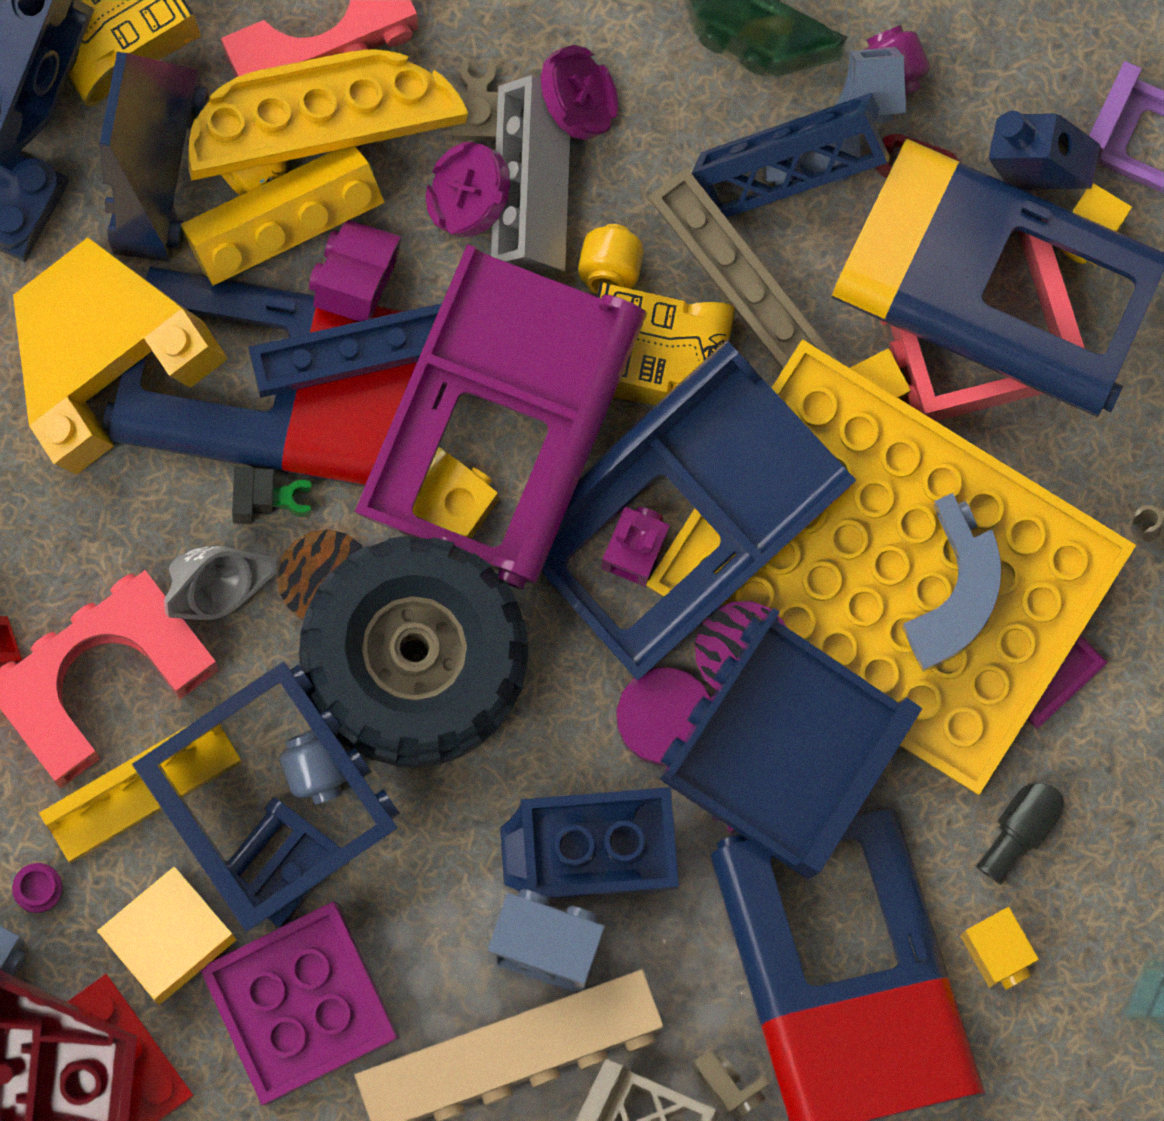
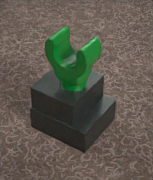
(255, 494)

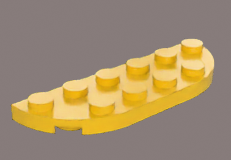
(318, 110)

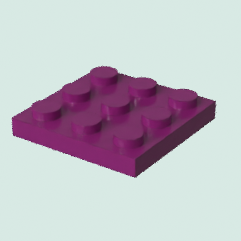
(299, 1003)

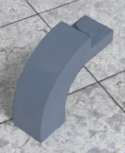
(959, 620)

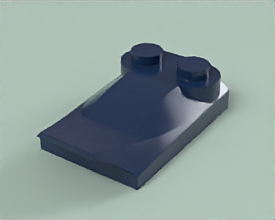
(26, 202)
(592, 844)

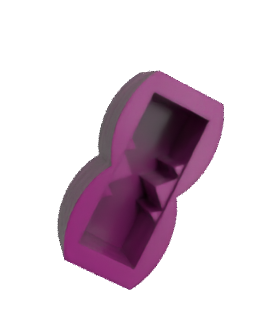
(355, 270)

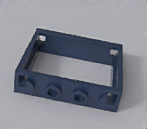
(198, 841)

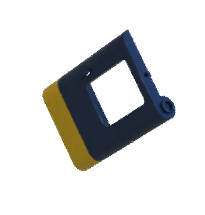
(935, 249)

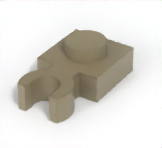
(480, 104)

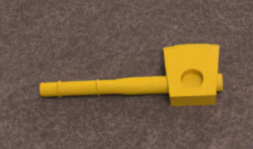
(455, 496)

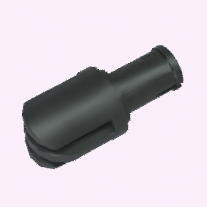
(1022, 827)

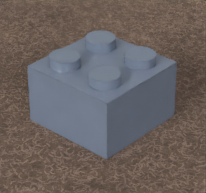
(545, 941)

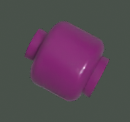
(908, 43)

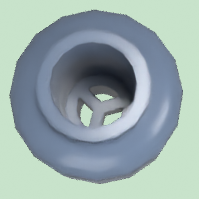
(310, 769)

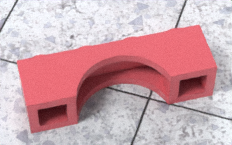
(362, 28)

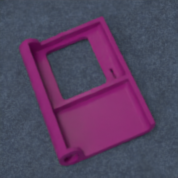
(525, 349)

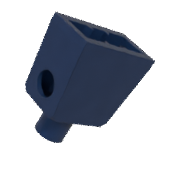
(1043, 152)

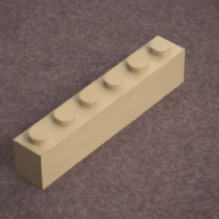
(513, 1052)

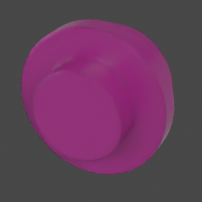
(37, 888)

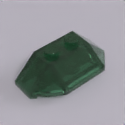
(765, 35)

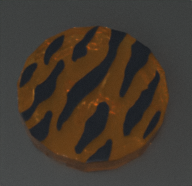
(308, 564)

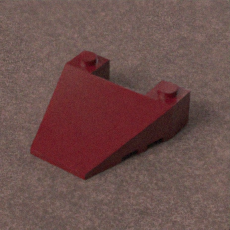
(60, 1059)

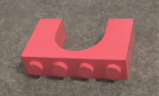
(127, 617)

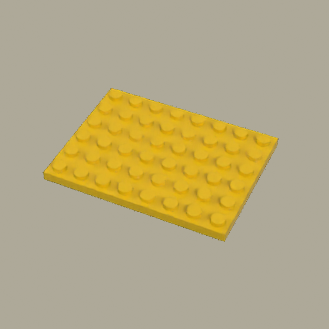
(886, 560)

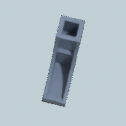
(869, 71)

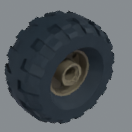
(424, 598)

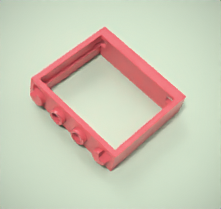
(1060, 323)

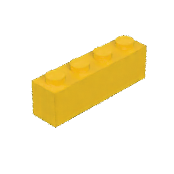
(282, 213)

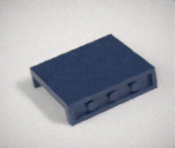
(787, 745)

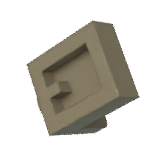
(720, 1079)

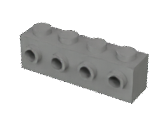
(537, 154)

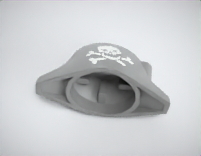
(215, 581)

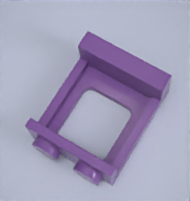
(1117, 122)

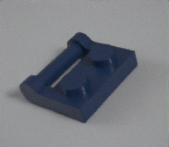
(296, 856)

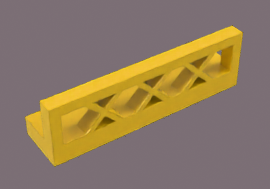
(123, 800)

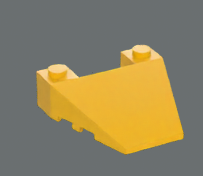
(84, 329)

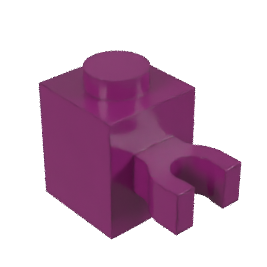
(636, 545)

